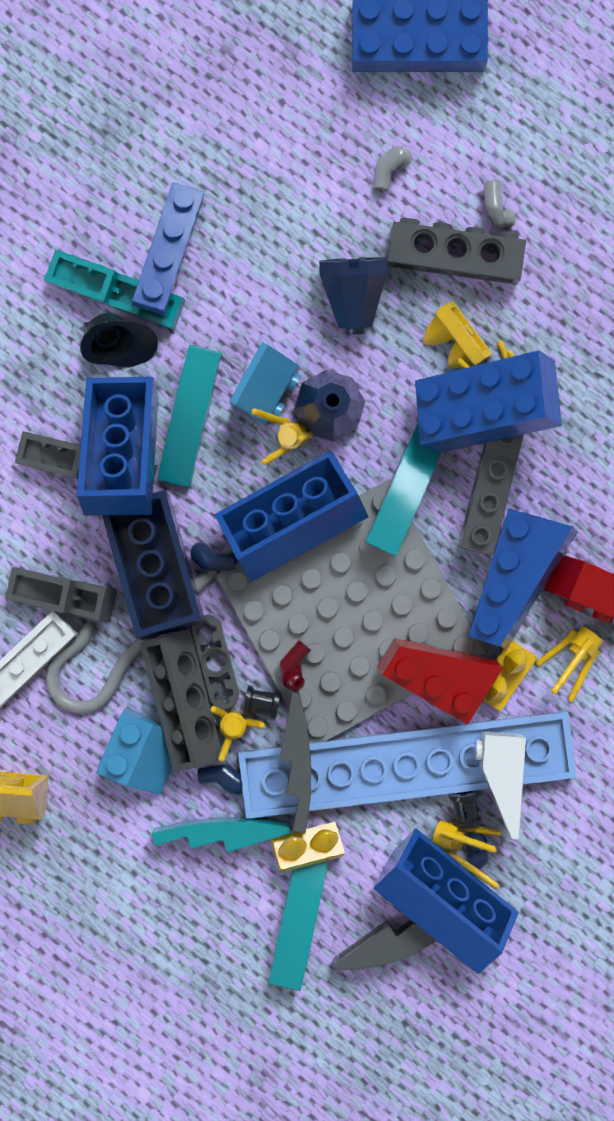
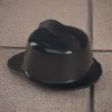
(117, 342)

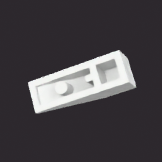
(503, 767)

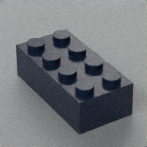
(154, 570)

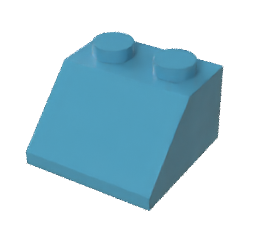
(265, 383)
(137, 754)

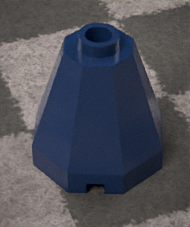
(354, 290)
(322, 419)

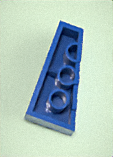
(518, 574)

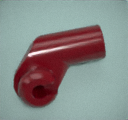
(291, 668)

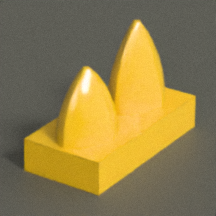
(450, 325)
(516, 665)
(307, 848)

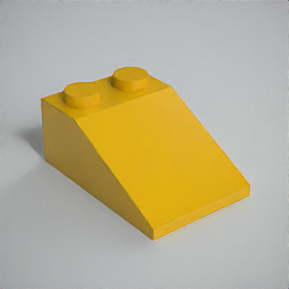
(23, 796)

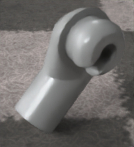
(387, 163)
(493, 201)

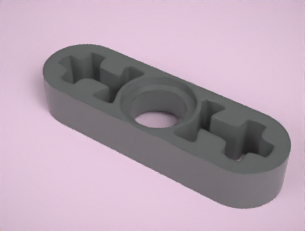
(213, 688)

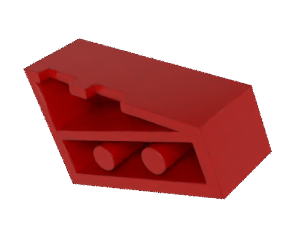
(583, 587)
(441, 676)

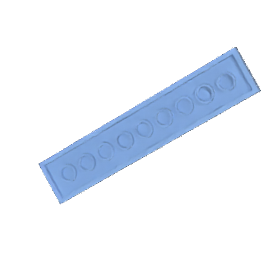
(403, 764)

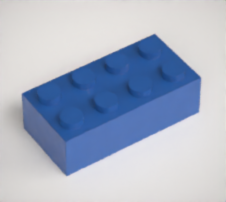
(419, 35)
(488, 402)
(118, 446)
(291, 515)
(447, 901)

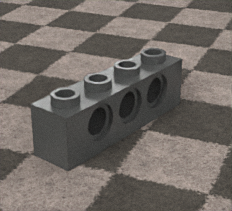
(507, 245)
(490, 495)
(181, 700)

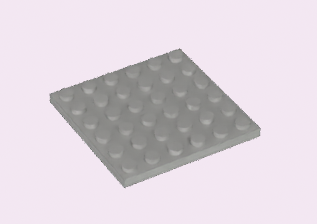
(348, 609)

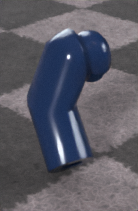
(209, 560)
(222, 774)
(475, 855)

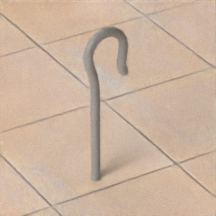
(118, 670)

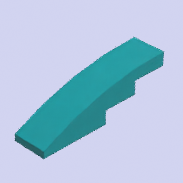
(106, 287)
(189, 415)
(403, 496)
(234, 831)
(297, 926)

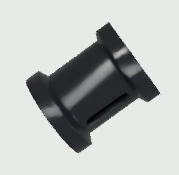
(261, 702)
(464, 819)

